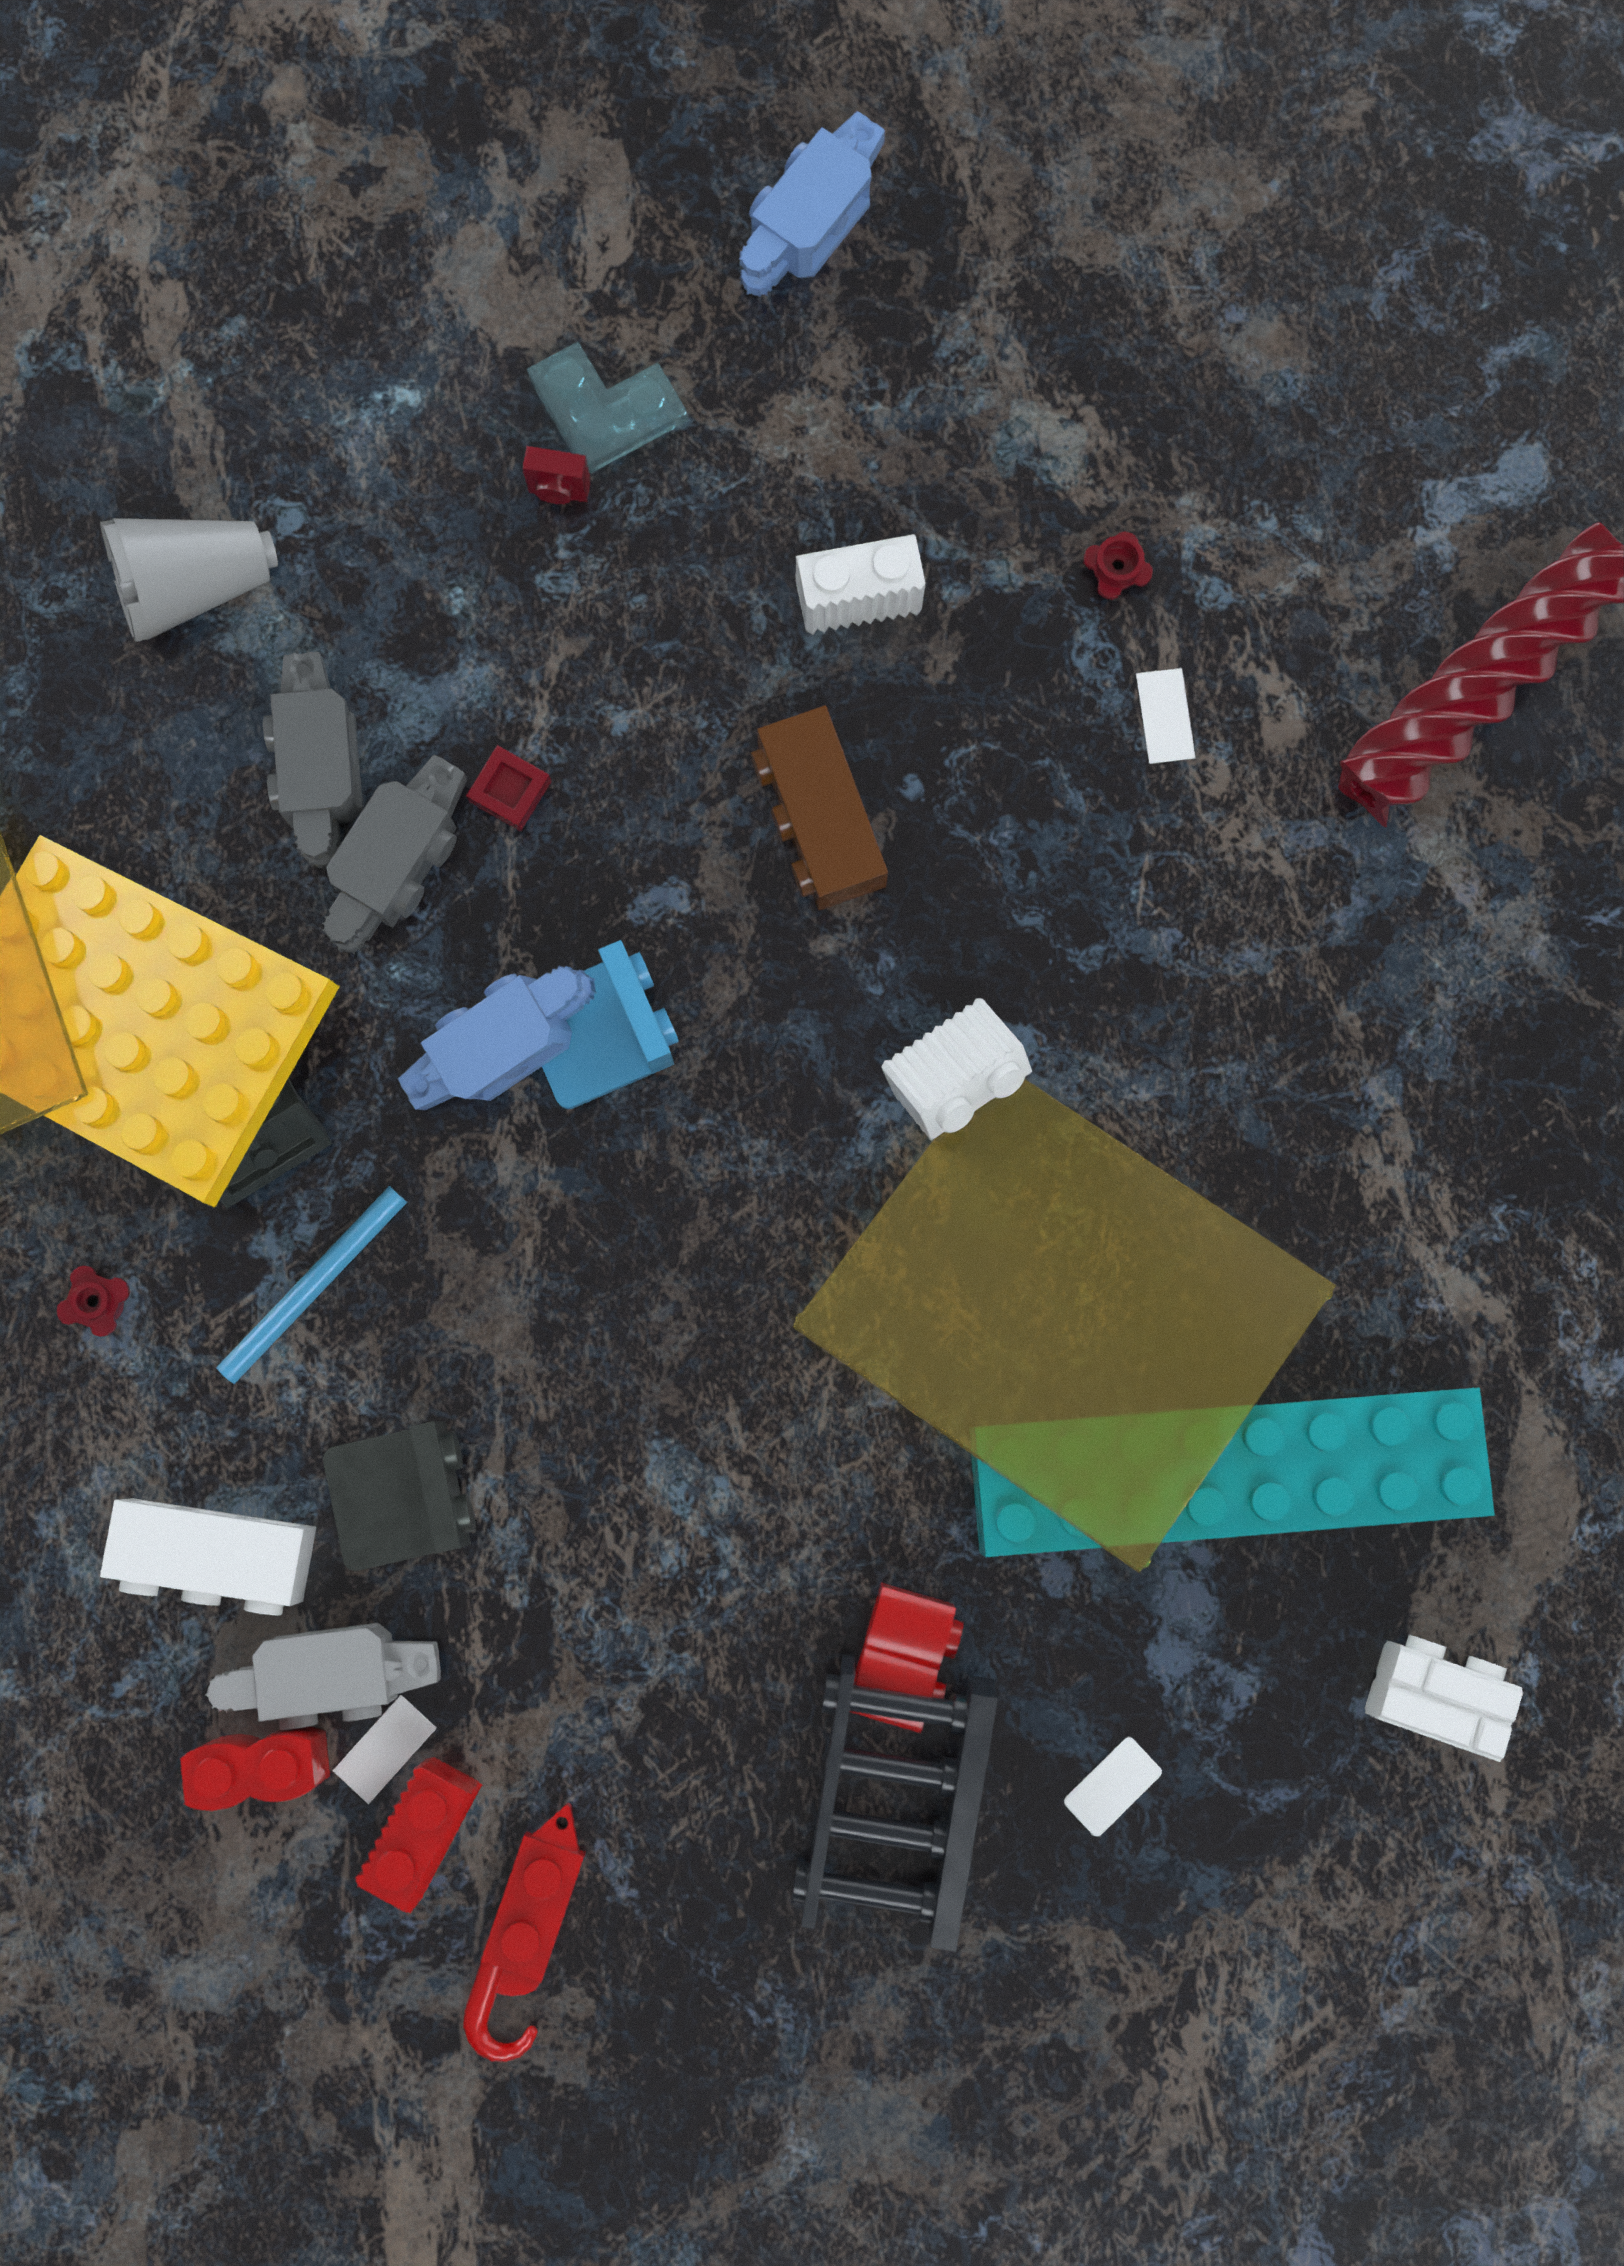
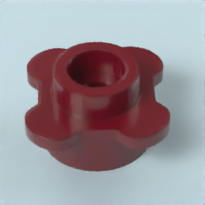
(1122, 548)
(110, 1306)

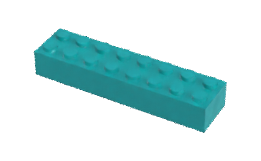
(1296, 1473)

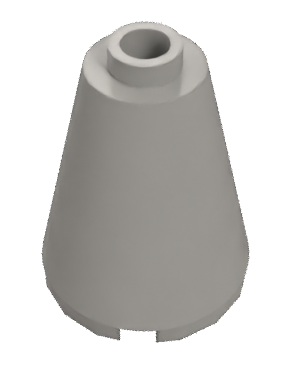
(183, 567)

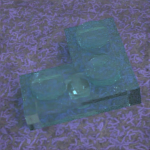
(603, 420)

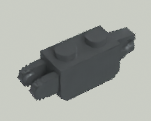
(314, 757)
(391, 853)

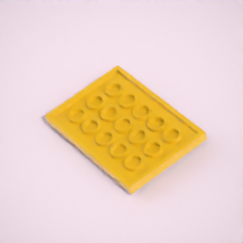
(168, 1019)

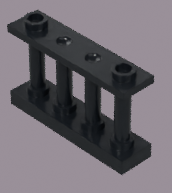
(946, 1841)

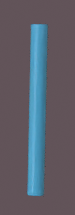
(311, 1285)

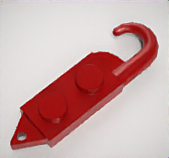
(524, 1930)

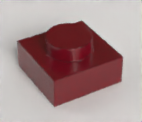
(556, 475)
(509, 788)

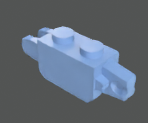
(811, 205)
(498, 1039)

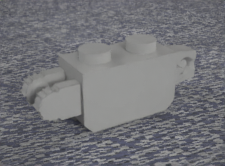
(326, 1672)

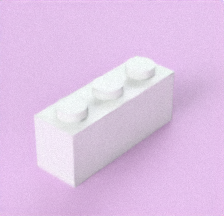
(207, 1555)

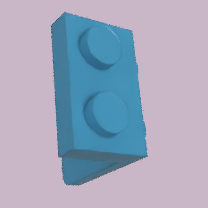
(614, 1036)

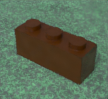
(819, 809)

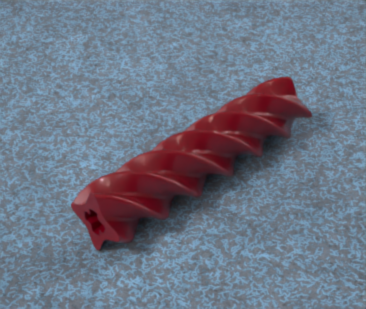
(1481, 676)

